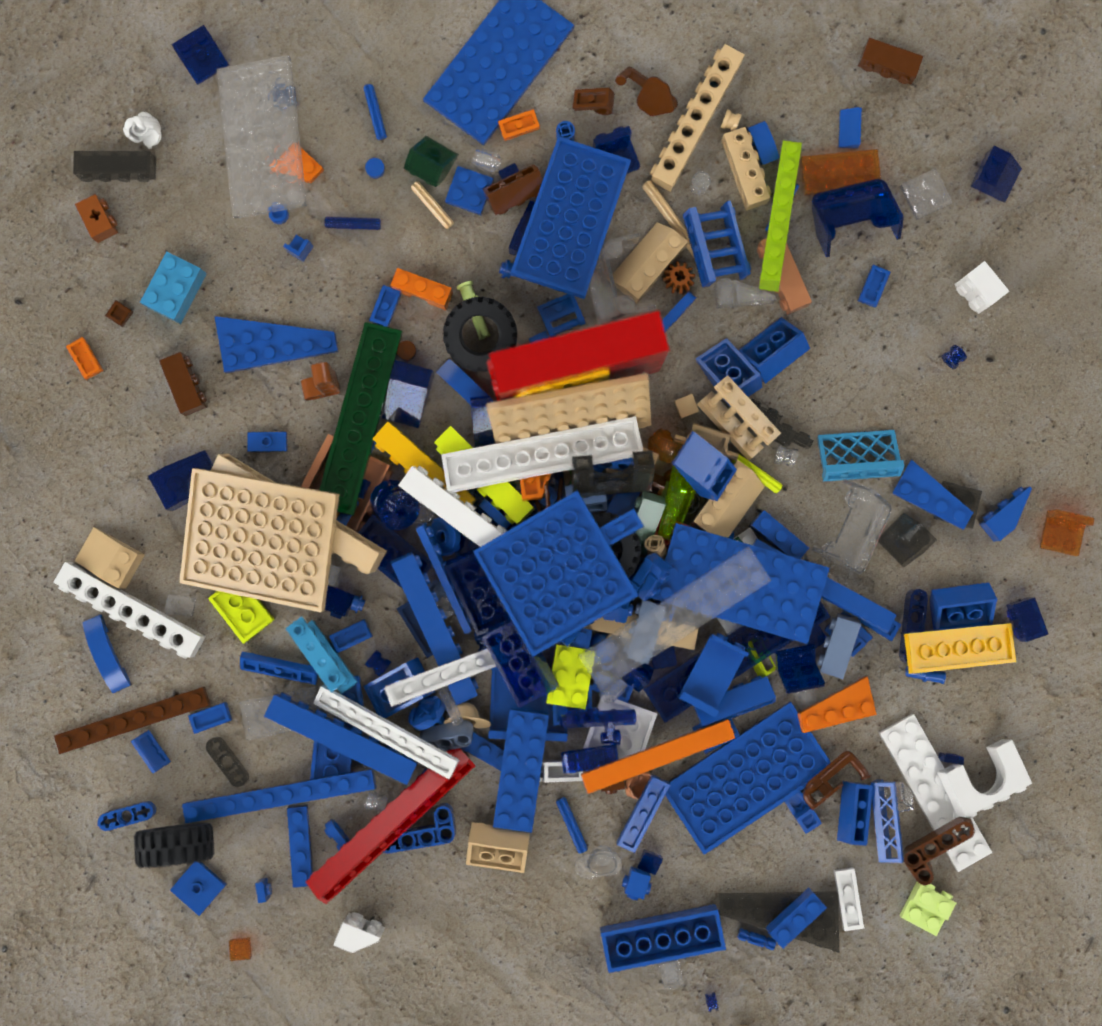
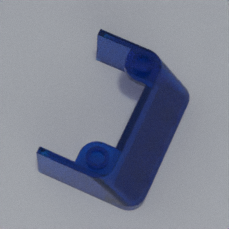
(855, 204)

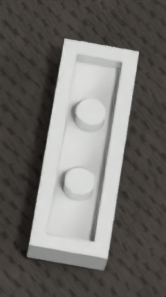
(848, 899)

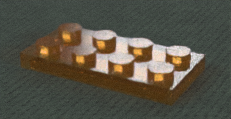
(838, 170)

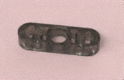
(223, 746)

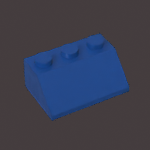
(775, 348)
(962, 606)

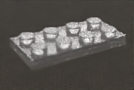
(254, 710)

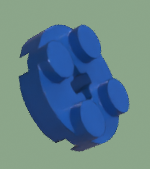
(452, 536)

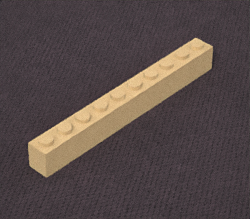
(346, 543)

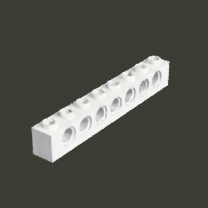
(67, 583)

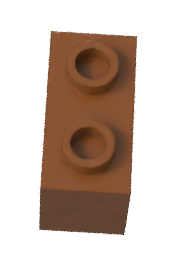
(90, 210)

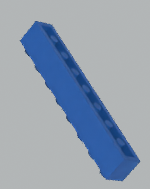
(432, 621)
(340, 737)

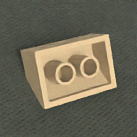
(497, 848)

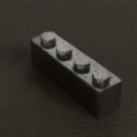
(114, 166)

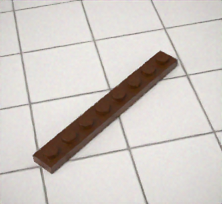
(132, 720)

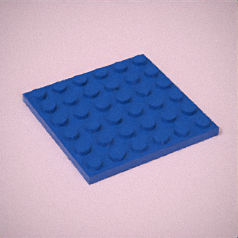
(555, 573)

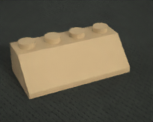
(648, 261)
(724, 515)

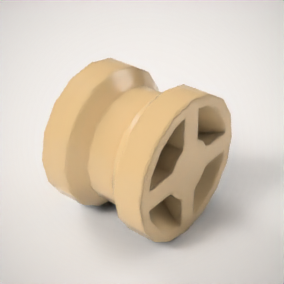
(731, 120)

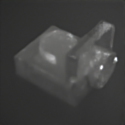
(805, 698)

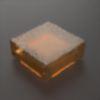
(240, 949)

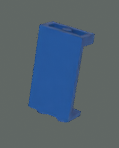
(712, 673)

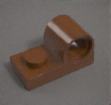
(596, 99)

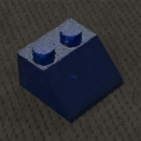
(200, 54)
(997, 174)

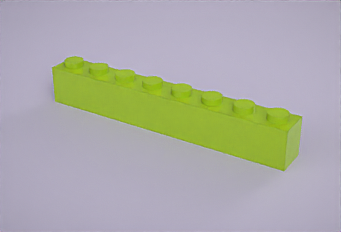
(780, 216)

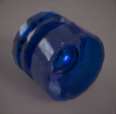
(394, 505)

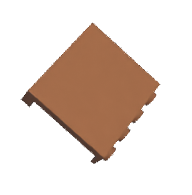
(375, 473)

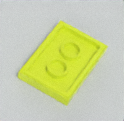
(243, 614)

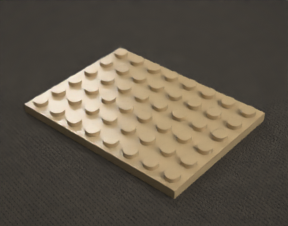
(259, 539)

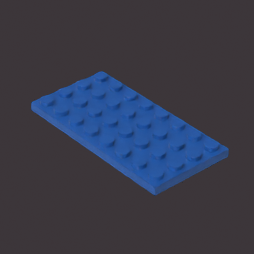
(498, 65)
(570, 217)
(780, 607)
(746, 778)

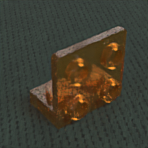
(1064, 531)

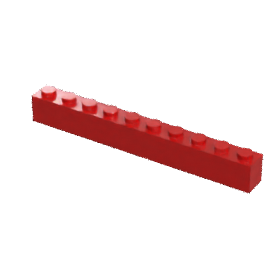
(385, 829)

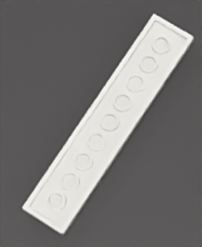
(540, 454)

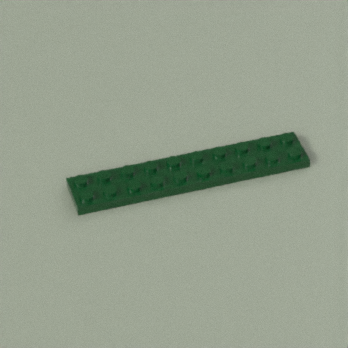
(360, 415)

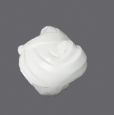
(143, 128)

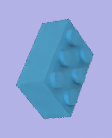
(173, 287)

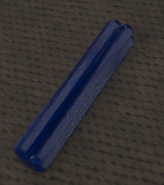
(352, 223)

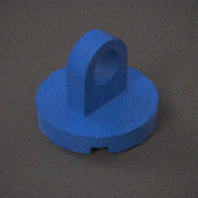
(427, 713)

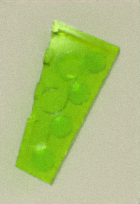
(677, 504)

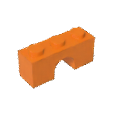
(428, 290)

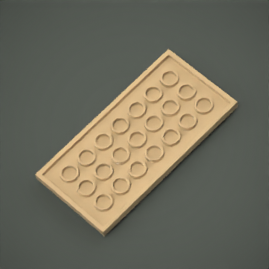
(571, 408)

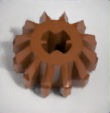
(686, 279)

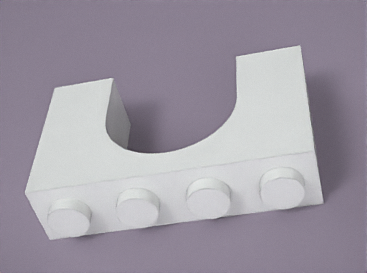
(1010, 779)

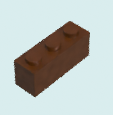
(890, 61)
(514, 190)
(183, 383)

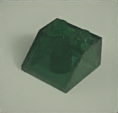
(430, 161)

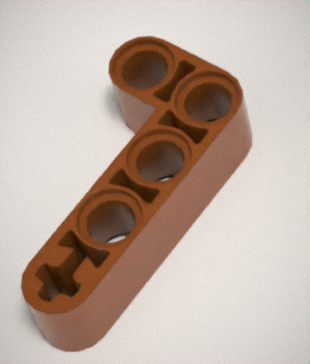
(322, 384)

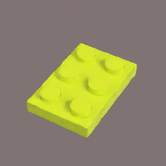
(571, 677)

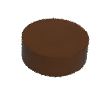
(406, 350)

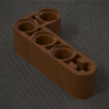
(941, 846)

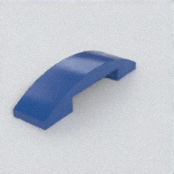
(460, 381)
(104, 654)

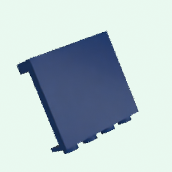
(502, 702)

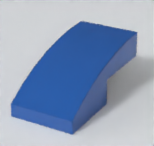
(763, 143)
(802, 812)

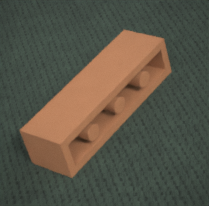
(792, 288)

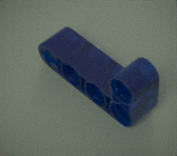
(907, 624)

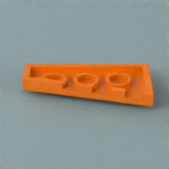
(841, 707)

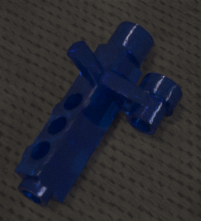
(597, 718)

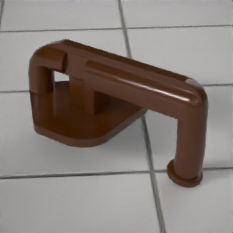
(655, 95)
(820, 781)

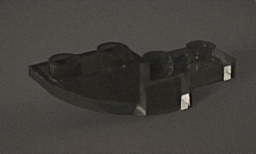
(787, 434)

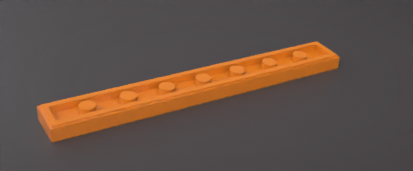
(657, 756)

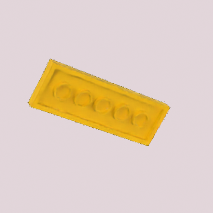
(959, 648)

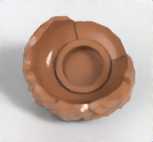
(635, 785)

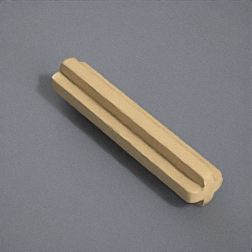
(432, 205)

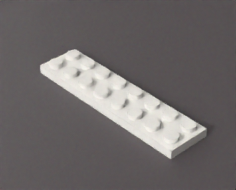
(919, 768)

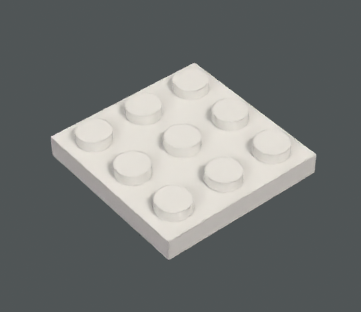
(633, 737)

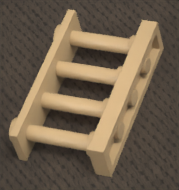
(728, 423)

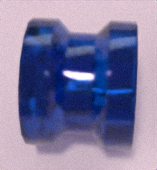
(954, 356)

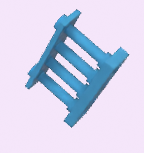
(321, 655)

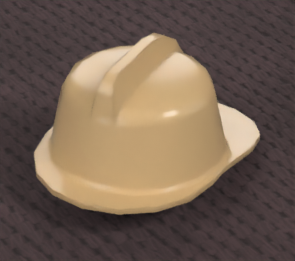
(470, 713)

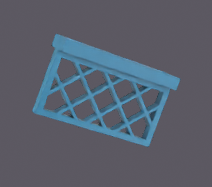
(860, 470)

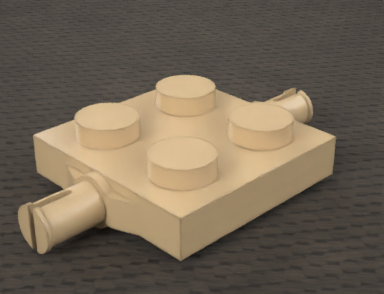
(716, 438)

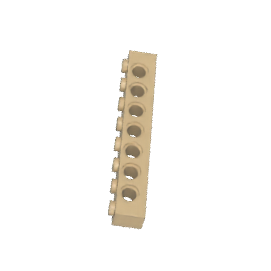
(731, 60)

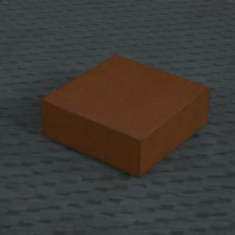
(119, 313)

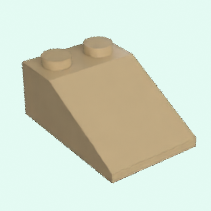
(109, 558)

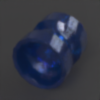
(378, 663)

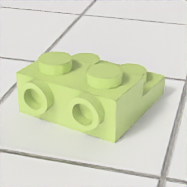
(928, 907)

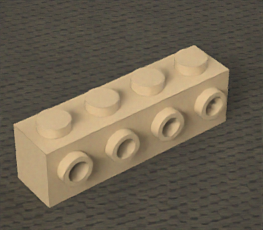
(745, 168)

